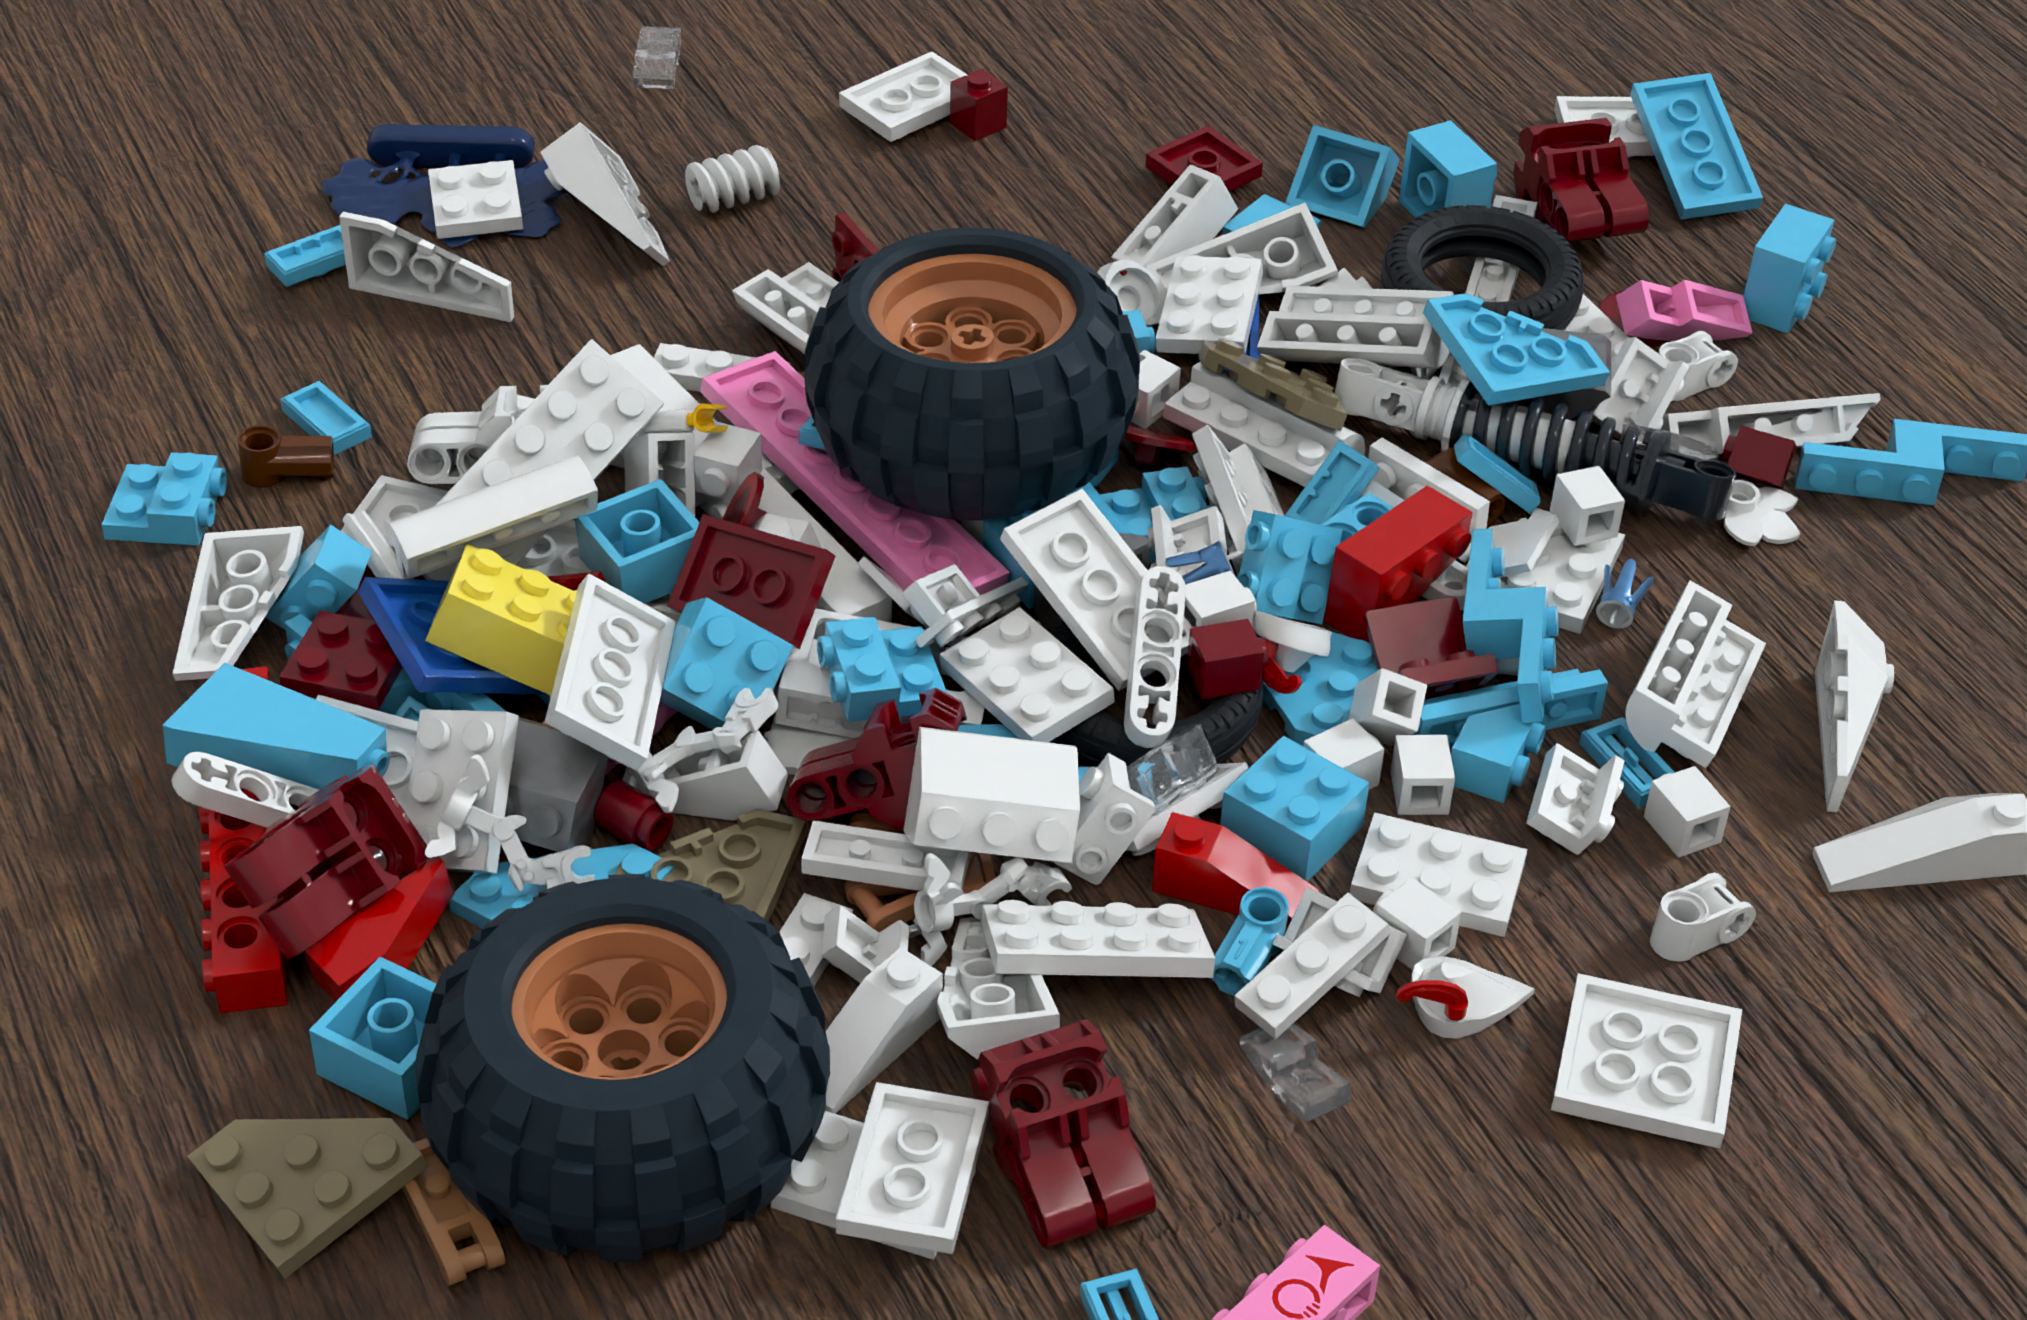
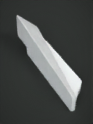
(1809, 420)

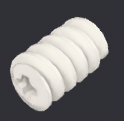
(732, 176)

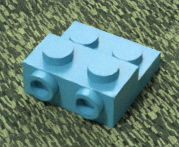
(1170, 488)
(166, 501)
(1288, 565)
(876, 667)

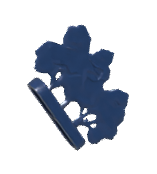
(438, 147)

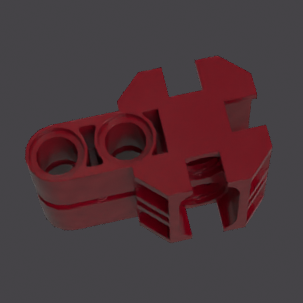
(1579, 180)
(884, 749)
(328, 859)
(1072, 1155)

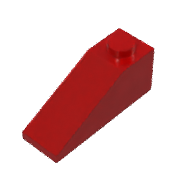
(1217, 867)
(385, 928)

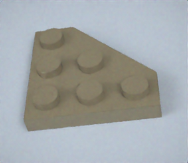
(1301, 394)
(740, 862)
(305, 1178)

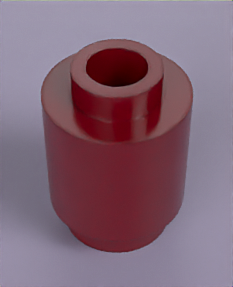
(632, 816)

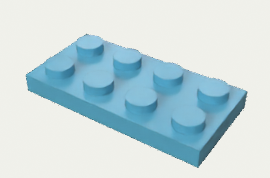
(1696, 146)

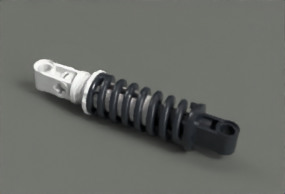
(1538, 440)

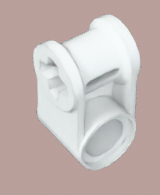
(1707, 363)
(1699, 919)

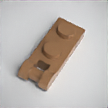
(448, 1218)

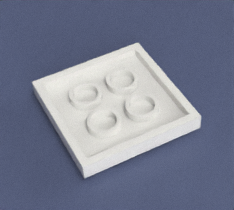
(1648, 1061)

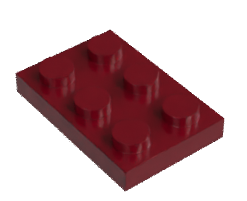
(755, 576)

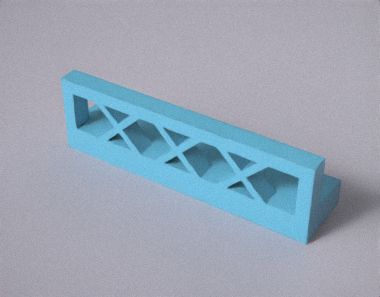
(1575, 700)

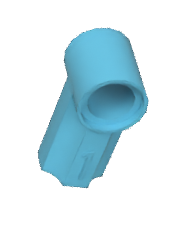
(1250, 939)

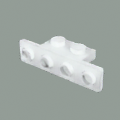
(954, 607)

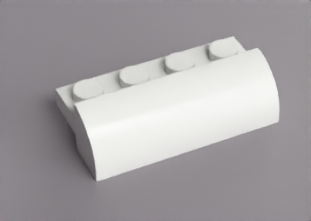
(787, 303)
(1354, 323)
(1239, 416)
(1235, 485)
(493, 516)
(1693, 678)

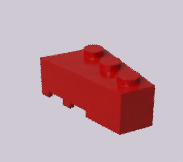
(1395, 558)

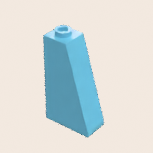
(273, 730)

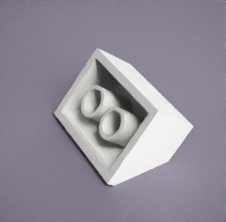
(994, 795)

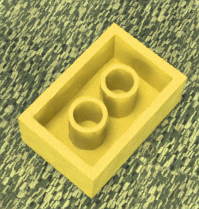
(504, 618)

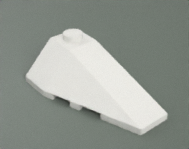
(603, 184)
(1286, 243)
(406, 267)
(232, 593)
(1849, 692)
(1932, 844)
(986, 1007)

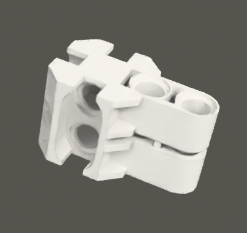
(452, 442)

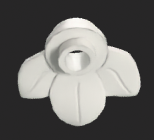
(1760, 514)

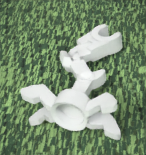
(743, 717)
(547, 870)
(942, 900)

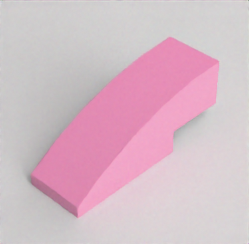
(1681, 310)

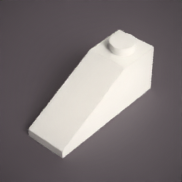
(1183, 218)
(726, 784)
(880, 1023)

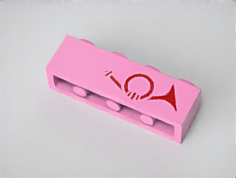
(1315, 1282)

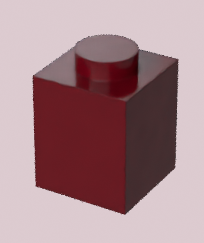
(978, 104)
(1759, 456)
(1226, 658)

